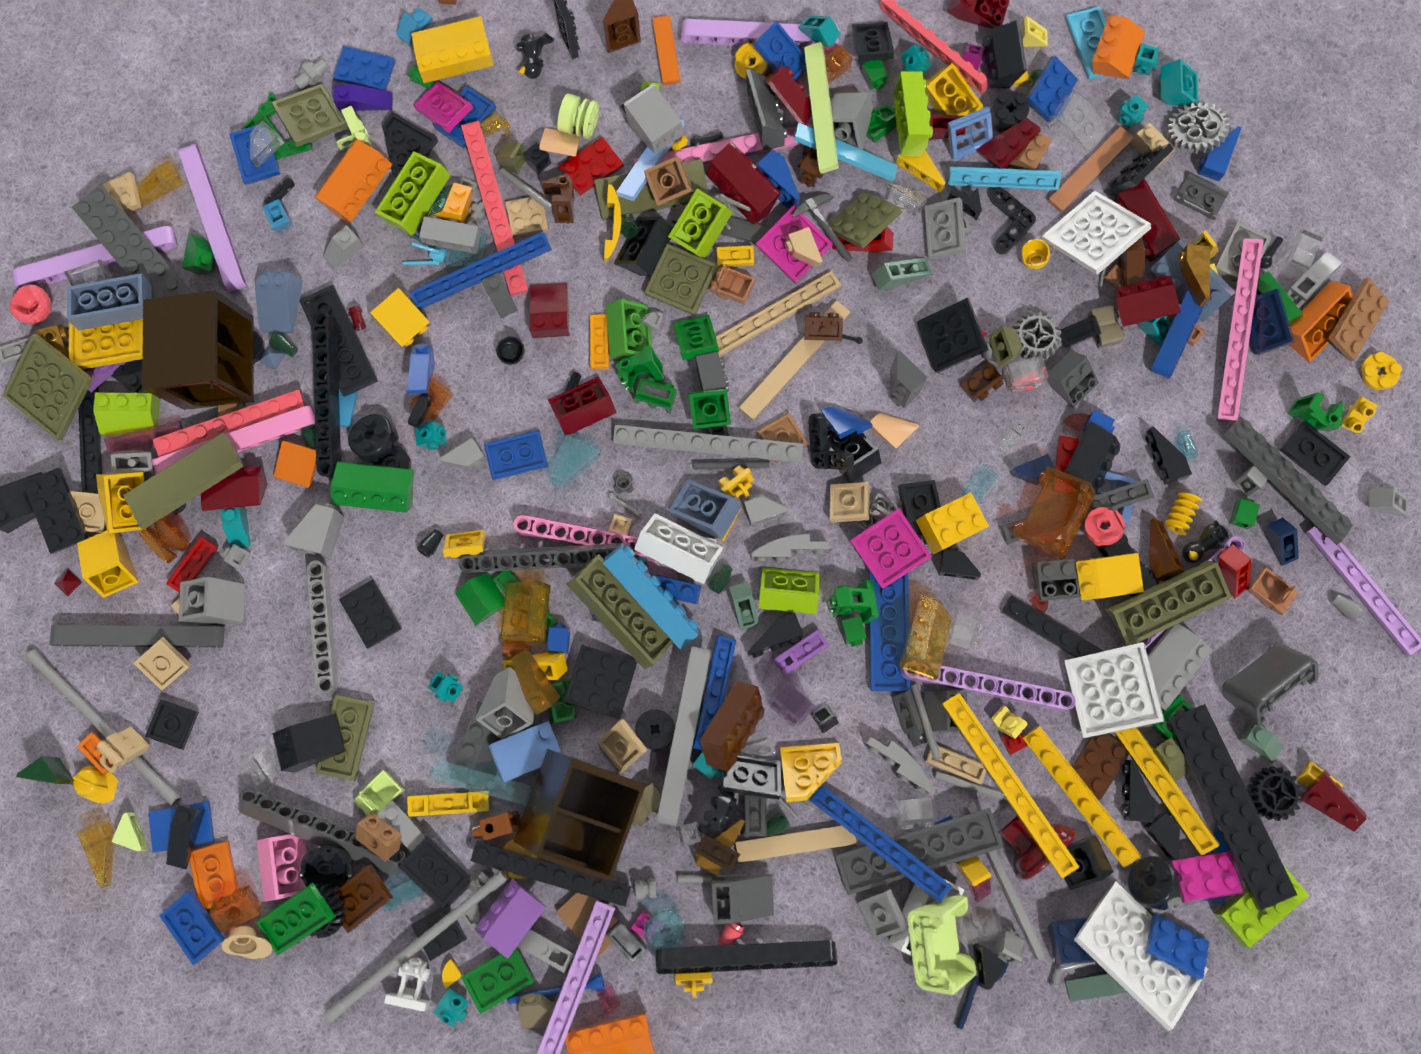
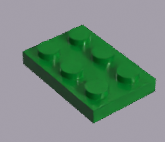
(695, 337)
(497, 980)

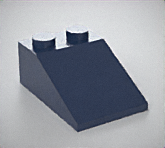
(1065, 949)

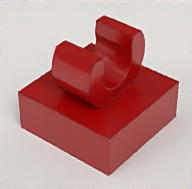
(1013, 745)

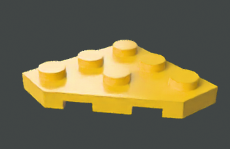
(807, 768)

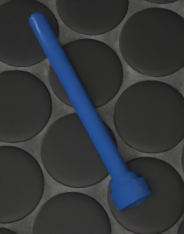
(595, 983)

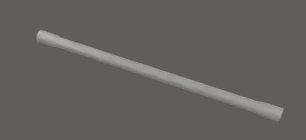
(42, 665)
(342, 1005)

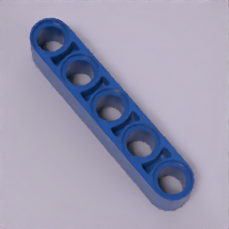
(1177, 336)

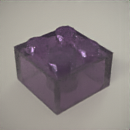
(791, 704)

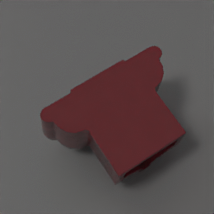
(1029, 857)

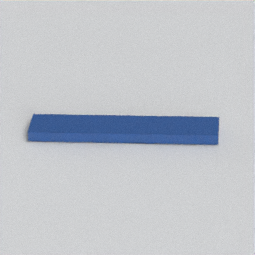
(715, 684)

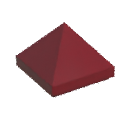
(68, 582)

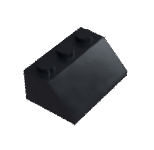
(1004, 55)
(646, 248)
(1094, 455)

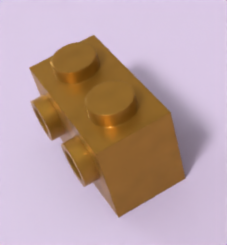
(57, 337)

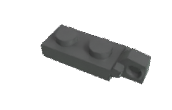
(909, 717)
(755, 816)

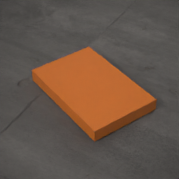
(213, 872)

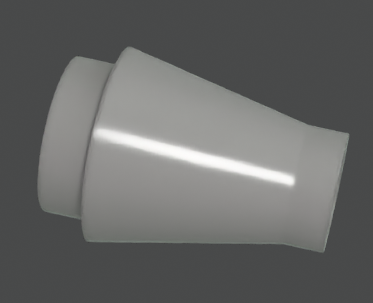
(1347, 607)

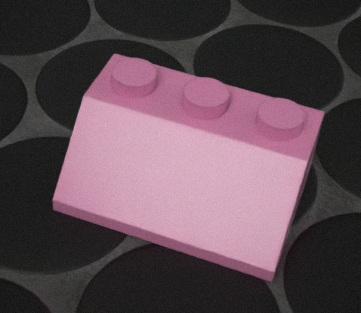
(281, 866)

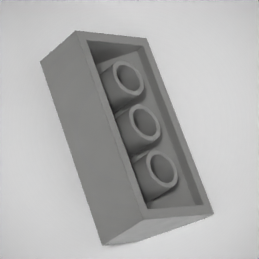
(1175, 662)

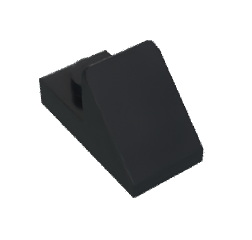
(971, 204)

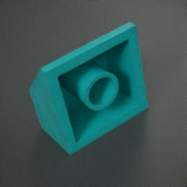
(1178, 84)

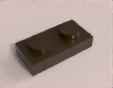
(717, 853)

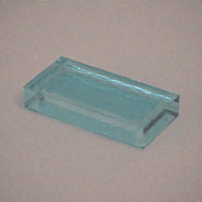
(981, 483)

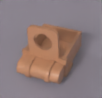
(732, 284)
(1273, 591)

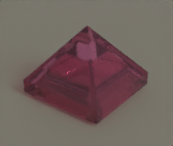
(982, 890)
(608, 999)

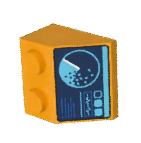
(452, 203)

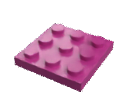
(773, 244)
(890, 548)

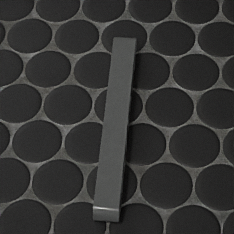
(536, 560)
(136, 635)
(313, 828)

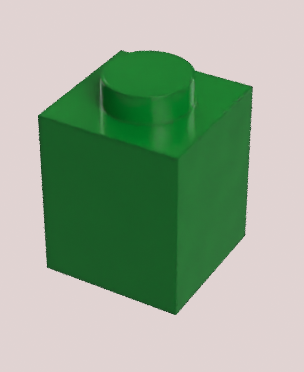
(874, 74)
(1244, 513)
(853, 631)

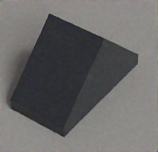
(987, 966)

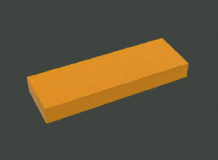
(599, 342)

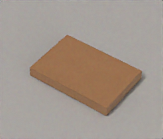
(576, 915)

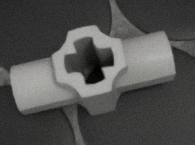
(311, 73)

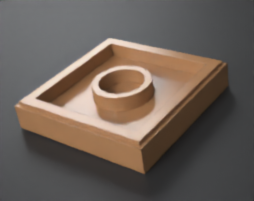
(783, 430)

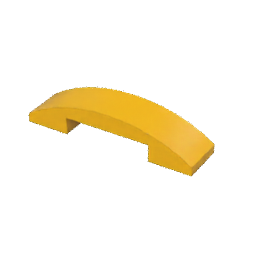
(613, 202)
(447, 804)

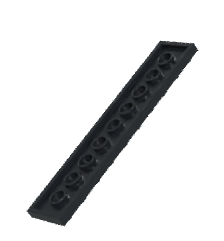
(1232, 808)

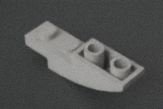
(1313, 279)
(781, 549)
(907, 767)
(547, 951)

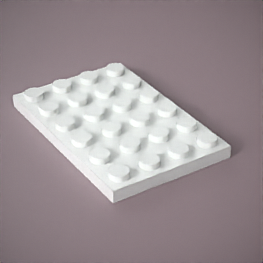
(1118, 940)

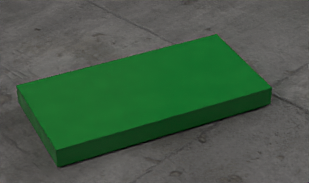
(295, 919)

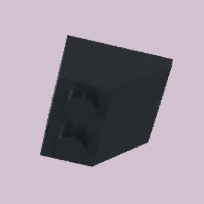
(1091, 862)

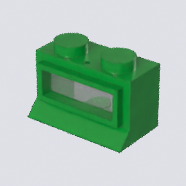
(656, 394)
(1177, 707)

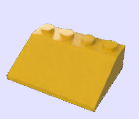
(452, 49)

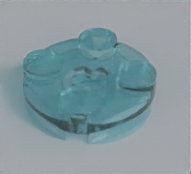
(673, 933)

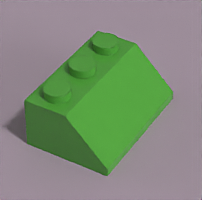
(625, 330)

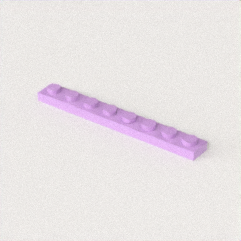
(1367, 591)
(576, 979)

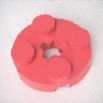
(1108, 517)

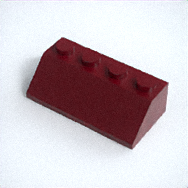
(743, 182)
(1144, 204)

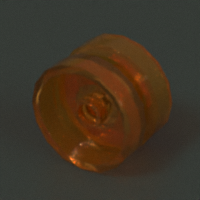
(164, 539)

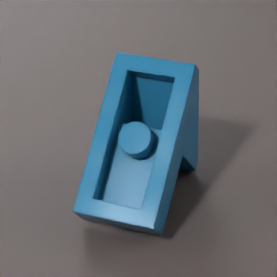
(410, 24)
(277, 216)

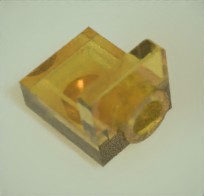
(494, 124)

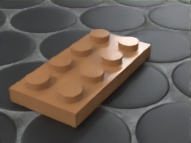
(1359, 319)

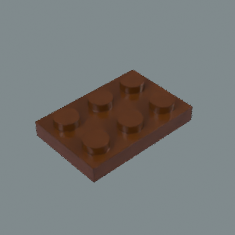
(1100, 763)
(363, 897)

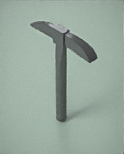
(811, 206)

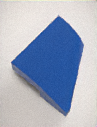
(844, 423)

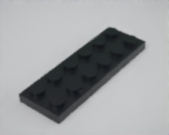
(353, 365)

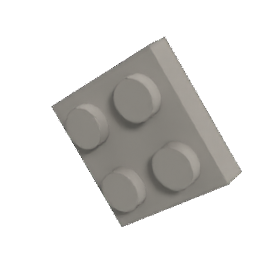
(882, 914)

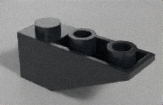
(1171, 462)
(781, 631)
(1138, 800)

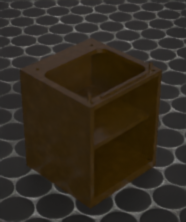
(198, 350)
(579, 815)

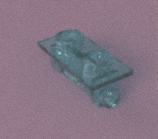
(403, 892)

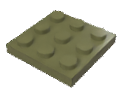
(309, 115)
(864, 219)
(681, 279)

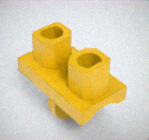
(1359, 414)
(739, 484)
(692, 979)

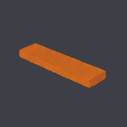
(666, 50)

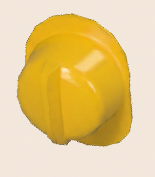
(94, 785)

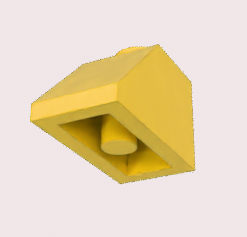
(973, 871)

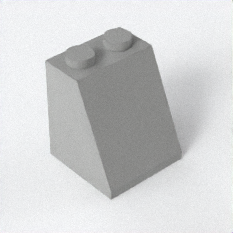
(851, 117)
(653, 119)
(316, 532)
(211, 601)
(505, 706)

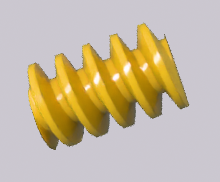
(1181, 511)

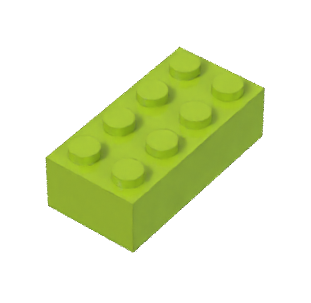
(912, 113)
(412, 193)
(1248, 923)

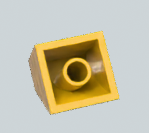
(399, 318)
(106, 563)

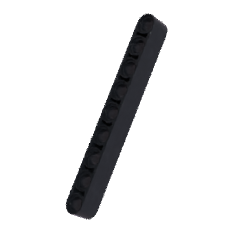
(321, 387)
(746, 957)

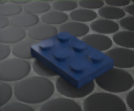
(1270, 323)

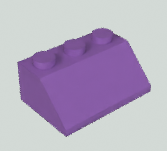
(510, 918)

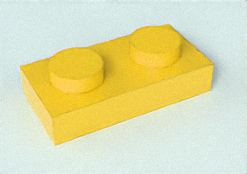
(735, 256)

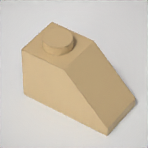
(803, 247)

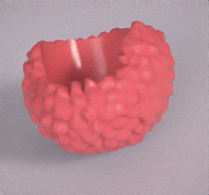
(30, 305)

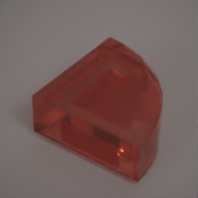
(1076, 421)
(1040, 606)

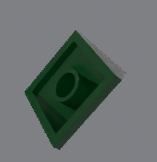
(47, 770)

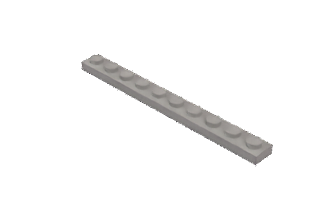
(708, 443)

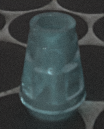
(1187, 445)

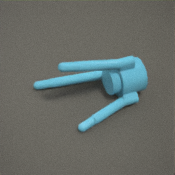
(436, 253)

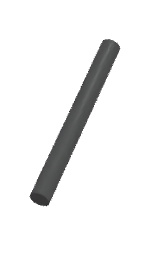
(731, 464)

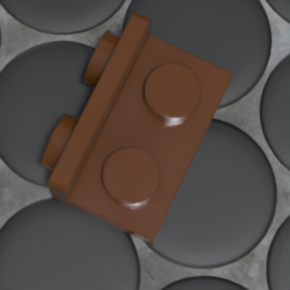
(823, 327)
(982, 382)

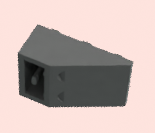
(742, 898)

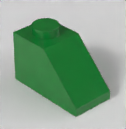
(198, 255)

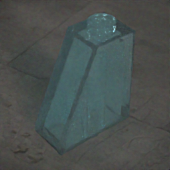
(572, 461)

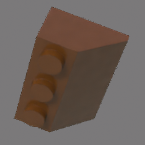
(621, 25)

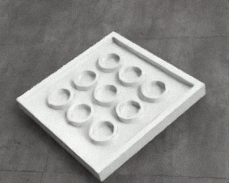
(1096, 232)
(1114, 690)

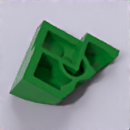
(881, 122)
(561, 710)

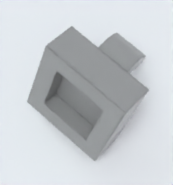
(235, 556)

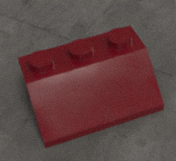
(790, 93)
(1147, 300)
(586, 406)
(237, 490)

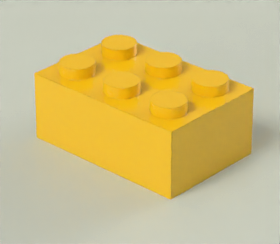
(952, 523)

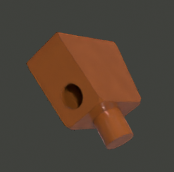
(497, 826)

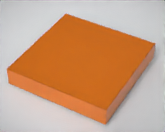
(296, 464)

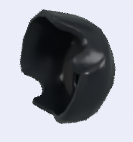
(507, 348)

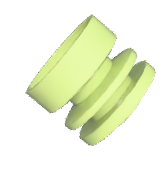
(578, 116)

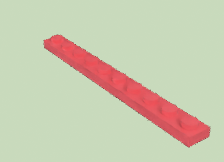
(492, 202)

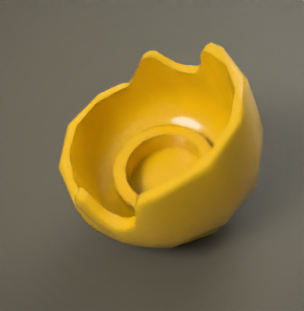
(1035, 254)

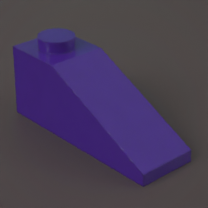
(362, 98)

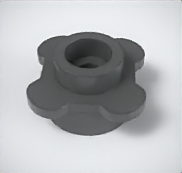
(623, 479)

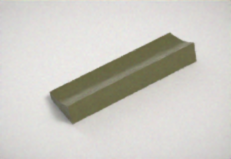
(645, 200)
(183, 480)
(1169, 603)
(620, 612)

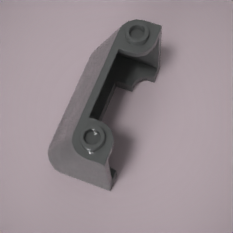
(1268, 680)

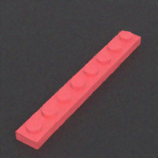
(933, 44)
(228, 423)

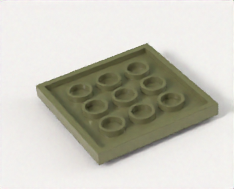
(47, 387)

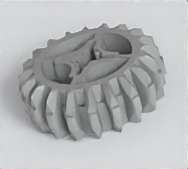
(1051, 336)

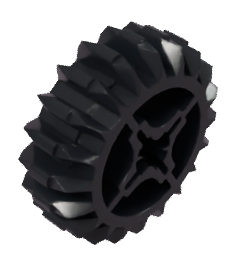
(1280, 778)
(335, 905)

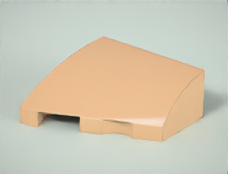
(892, 429)

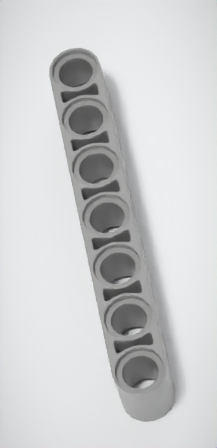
(316, 620)

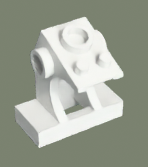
(407, 996)

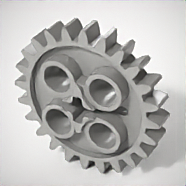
(1198, 127)

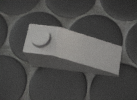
(401, 823)

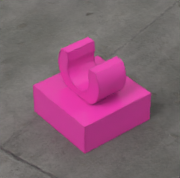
(639, 924)

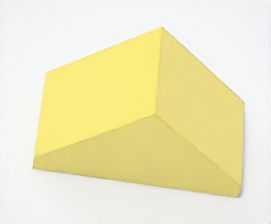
(1033, 33)

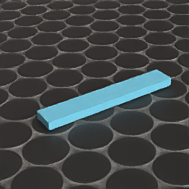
(850, 154)
(1004, 178)

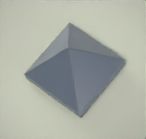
(272, 357)

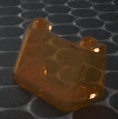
(1056, 513)

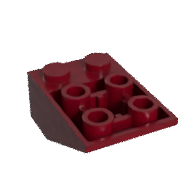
(979, 12)

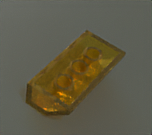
(926, 637)

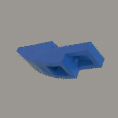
(680, 589)

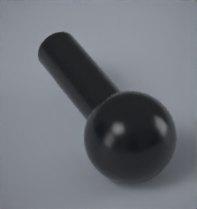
(698, 140)
(1266, 260)

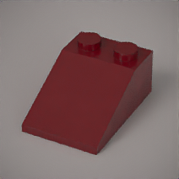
(549, 310)

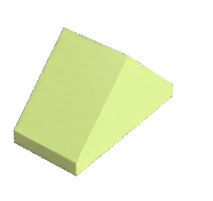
(130, 834)

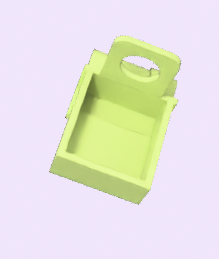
(356, 127)
(378, 794)

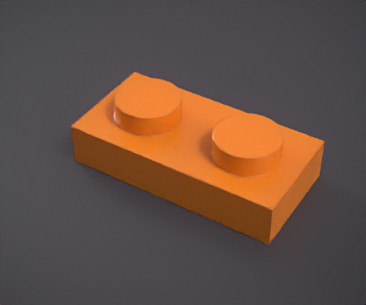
(89, 749)

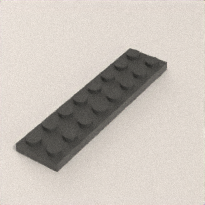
(127, 242)
(1289, 480)
(931, 845)

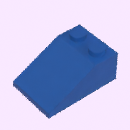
(778, 173)

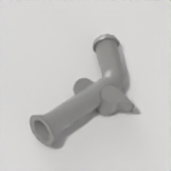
(477, 212)
(1070, 969)

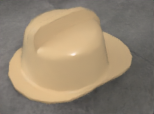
(246, 943)

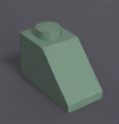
(744, 605)
(1261, 741)

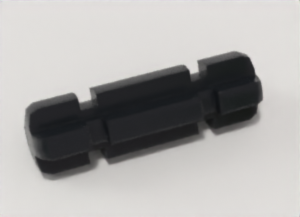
(280, 191)
(574, 379)

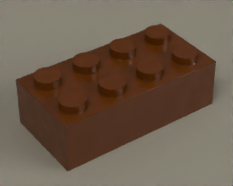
(732, 726)

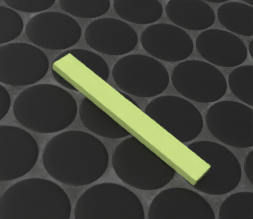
(821, 108)

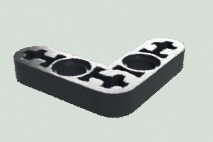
(1018, 223)
(818, 428)

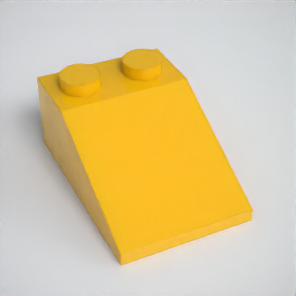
(950, 92)
(114, 506)
(1109, 576)

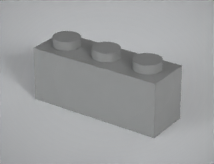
(450, 234)

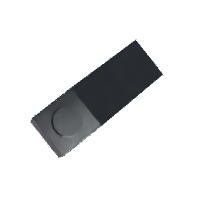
(183, 835)

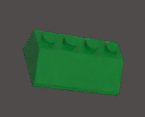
(372, 487)

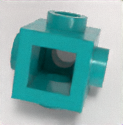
(916, 59)
(1146, 59)
(1132, 111)
(430, 435)
(445, 687)
(451, 1008)

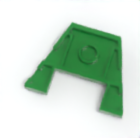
(266, 111)

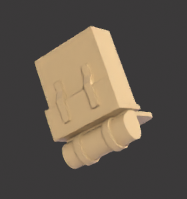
(121, 748)

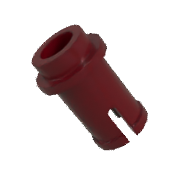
(356, 316)

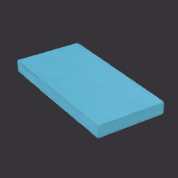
(1086, 32)

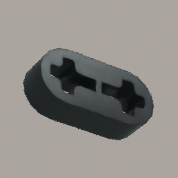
(420, 410)

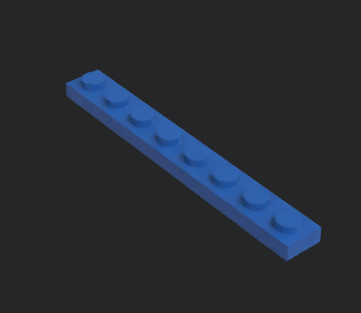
(475, 272)
(881, 844)

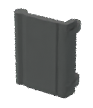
(1201, 196)

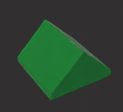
(710, 408)
(480, 598)

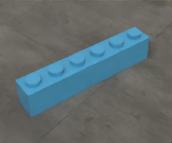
(651, 595)

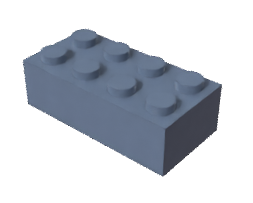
(1169, 266)
(107, 301)

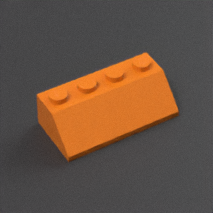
(353, 181)
(1319, 319)
(615, 1036)

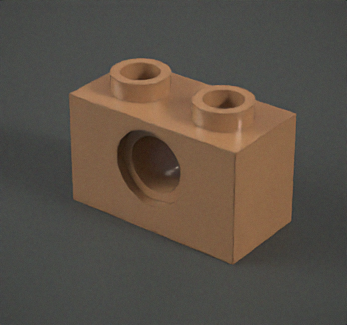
(378, 836)

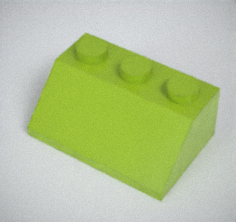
(700, 224)
(125, 412)
(789, 590)

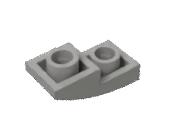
(883, 502)

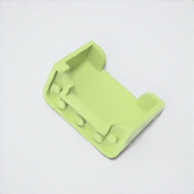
(936, 948)

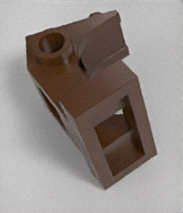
(809, 167)
(564, 198)

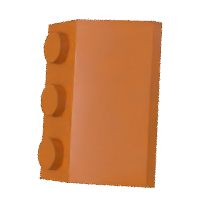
(1118, 47)

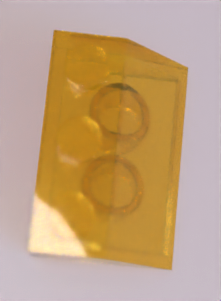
(525, 612)

